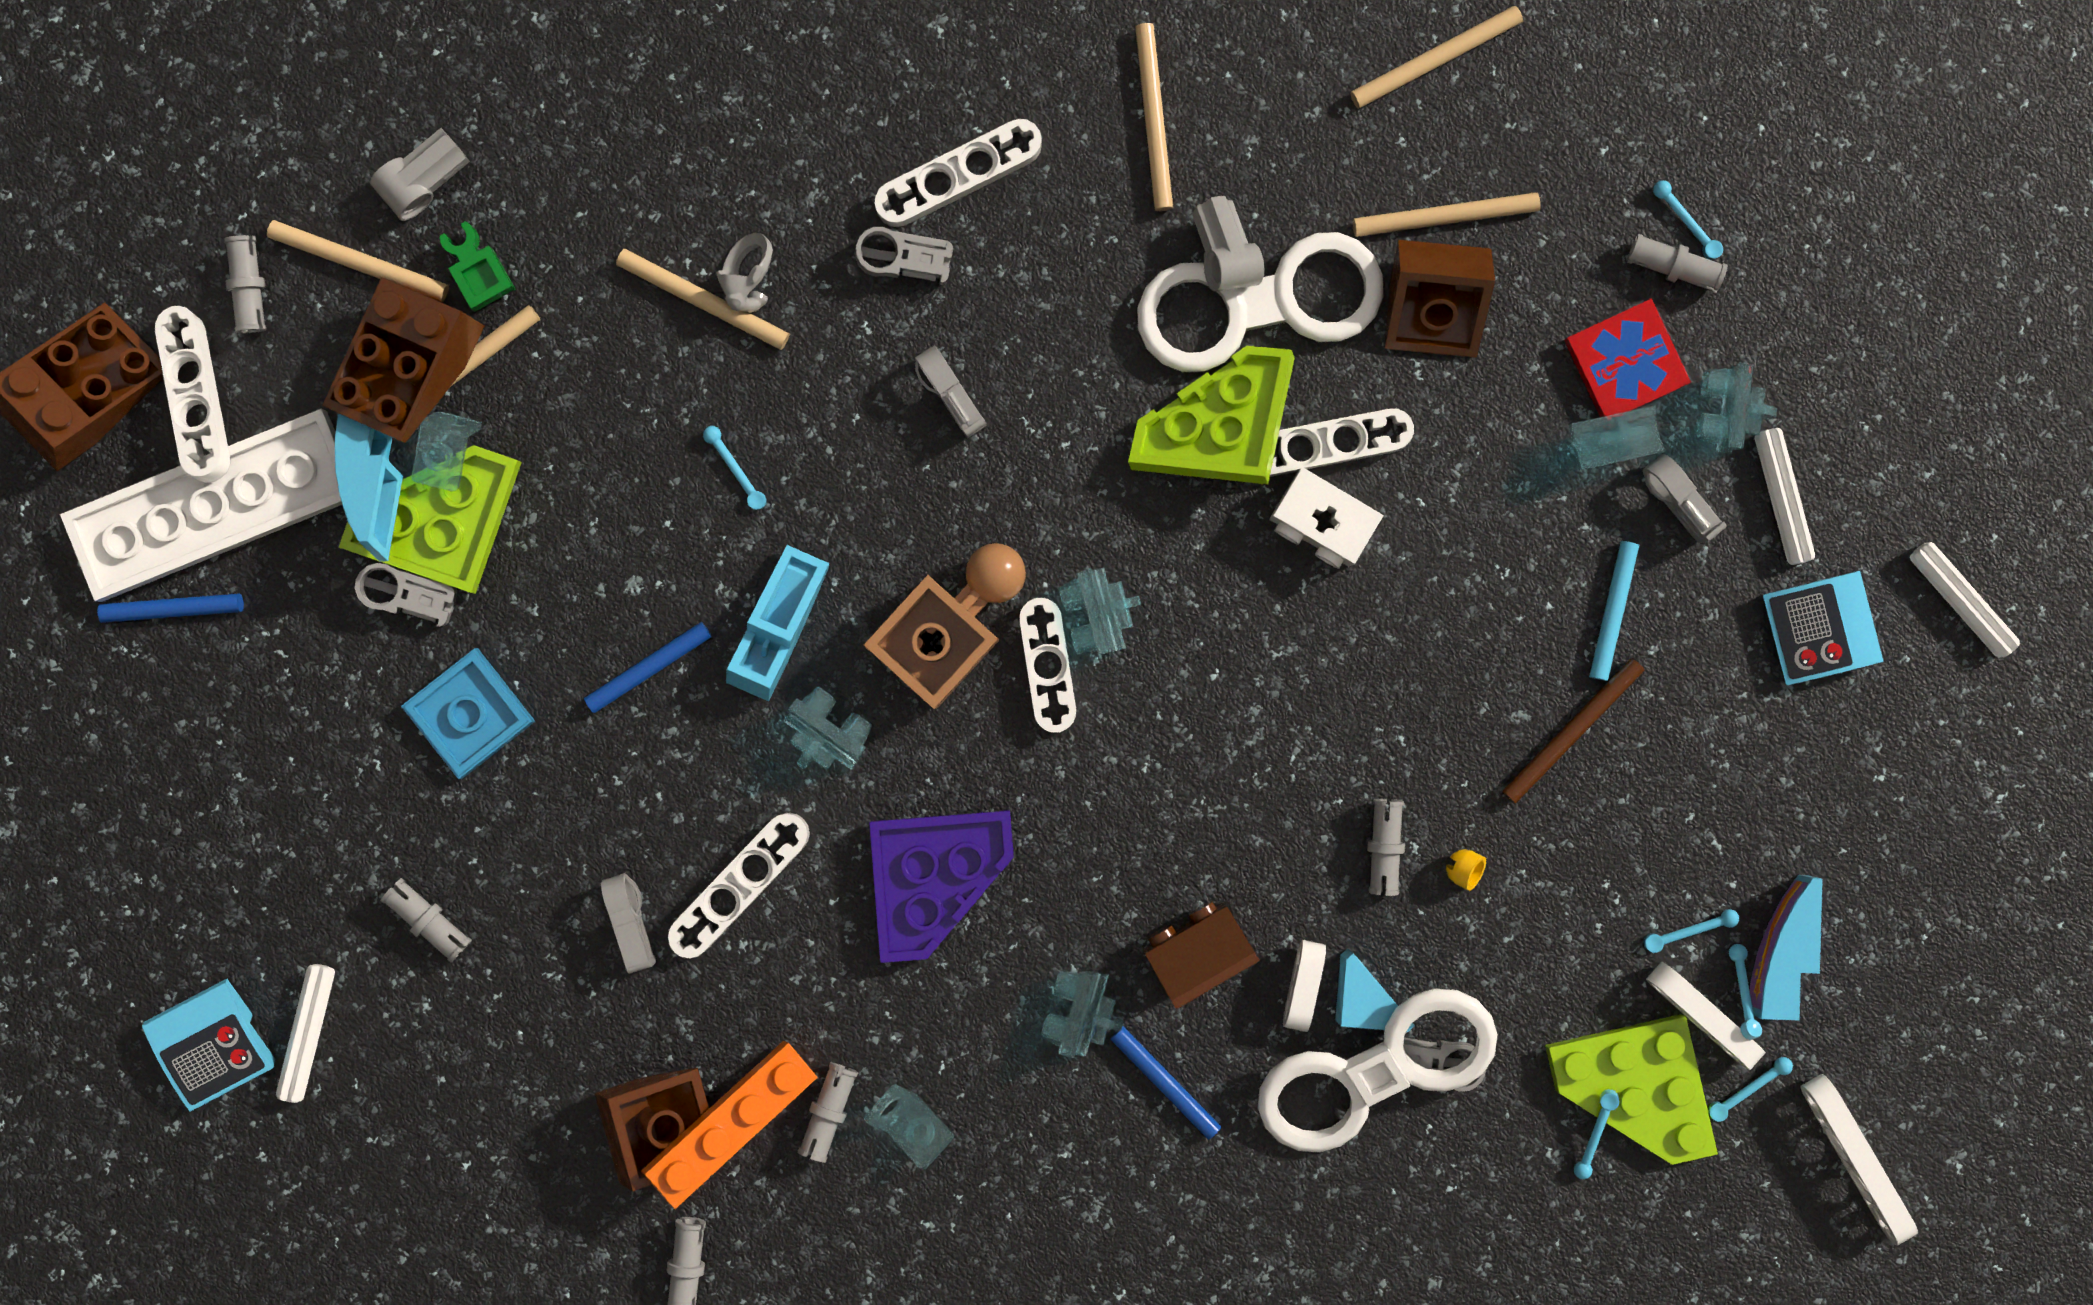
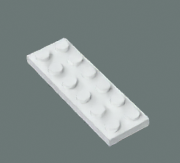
(183, 521)

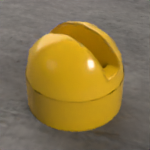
(1467, 869)

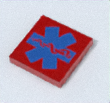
(1627, 360)

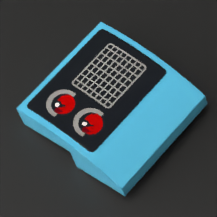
(1823, 628)
(208, 1045)

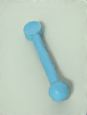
(1711, 248)
(755, 499)
(1655, 943)
(1750, 1028)
(1609, 1101)
(1719, 1111)

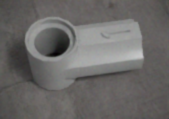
(410, 182)
(1228, 256)

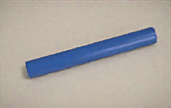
(170, 608)
(647, 667)
(1166, 1083)

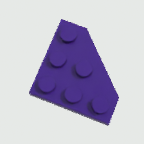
(932, 875)

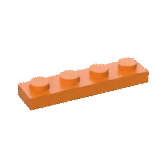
(729, 1124)

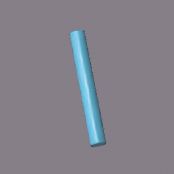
(1614, 610)

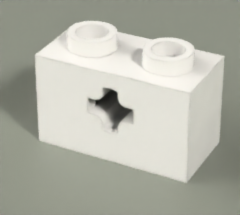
(1313, 495)

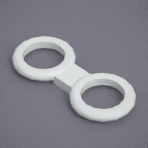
(1262, 304)
(1378, 1071)

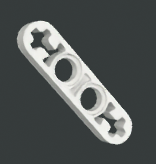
(962, 180)
(186, 395)
(1323, 446)
(735, 881)
(1859, 1159)

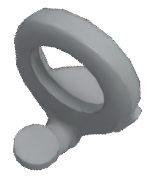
(737, 286)

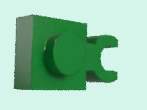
(478, 272)

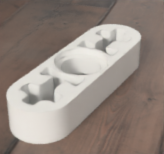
(1030, 632)
(1705, 1015)

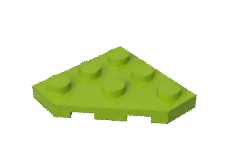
(1220, 422)
(447, 531)
(1655, 1081)

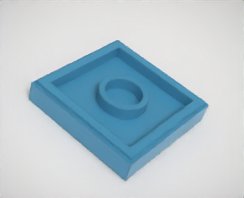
(468, 713)

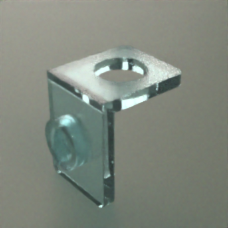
(442, 450)
(911, 1125)

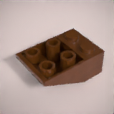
(401, 360)
(78, 385)

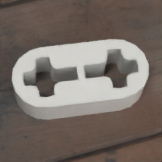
(1304, 985)

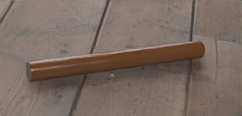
(1573, 730)

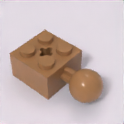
(992, 576)

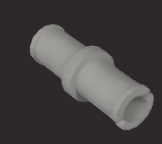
(1677, 263)
(245, 284)
(1386, 847)
(426, 920)
(827, 1112)
(686, 1261)

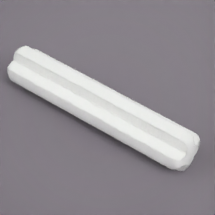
(1784, 496)
(1964, 600)
(305, 1033)

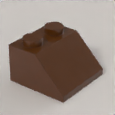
(1439, 298)
(1199, 953)
(647, 1117)

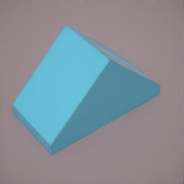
(1360, 997)

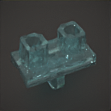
(1734, 389)
(1616, 438)
(1106, 611)
(822, 739)
(1089, 1014)

